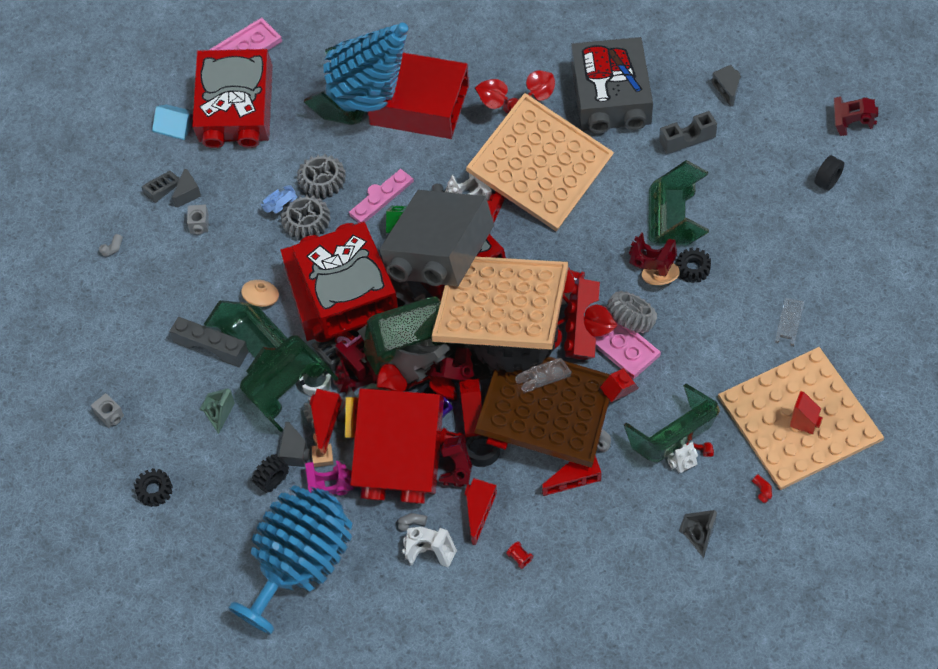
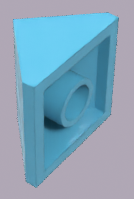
(172, 121)

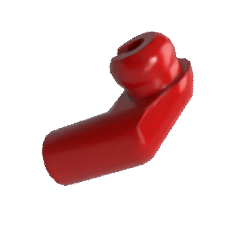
(765, 488)

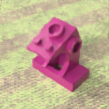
(339, 473)

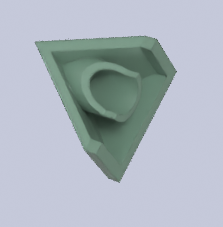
(218, 407)

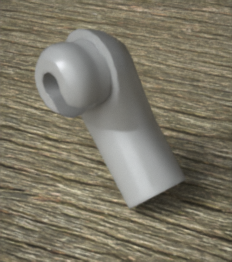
(108, 250)
(604, 441)
(411, 518)

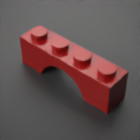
(579, 341)

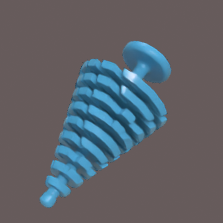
(365, 69)

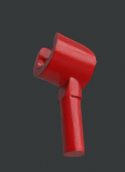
(707, 448)

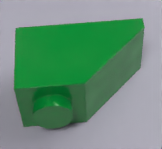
(392, 216)

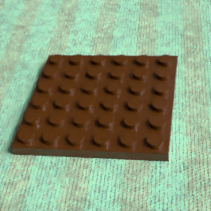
(552, 419)

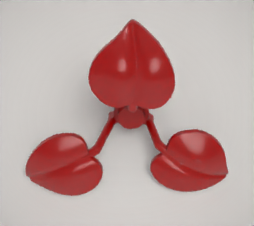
(493, 91)
(597, 318)
(391, 378)

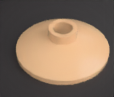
(652, 276)
(260, 293)

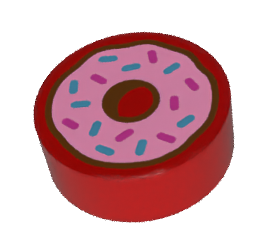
(345, 337)

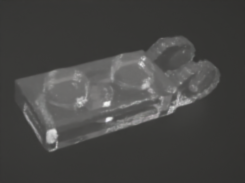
(543, 374)

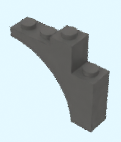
(415, 359)

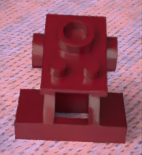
(843, 117)
(653, 259)
(353, 357)
(458, 369)
(344, 380)
(457, 450)

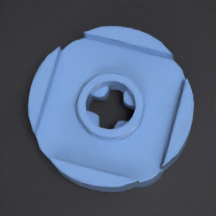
(276, 200)

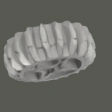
(323, 180)
(302, 212)
(632, 312)

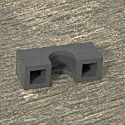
(701, 129)

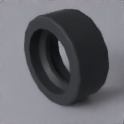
(485, 460)

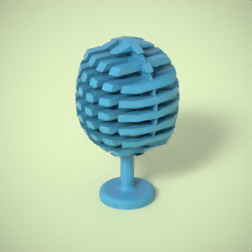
(296, 546)

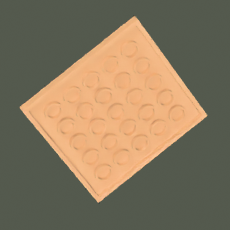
(539, 162)
(503, 304)
(765, 410)

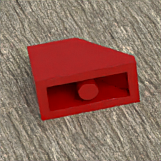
(618, 385)
(806, 414)

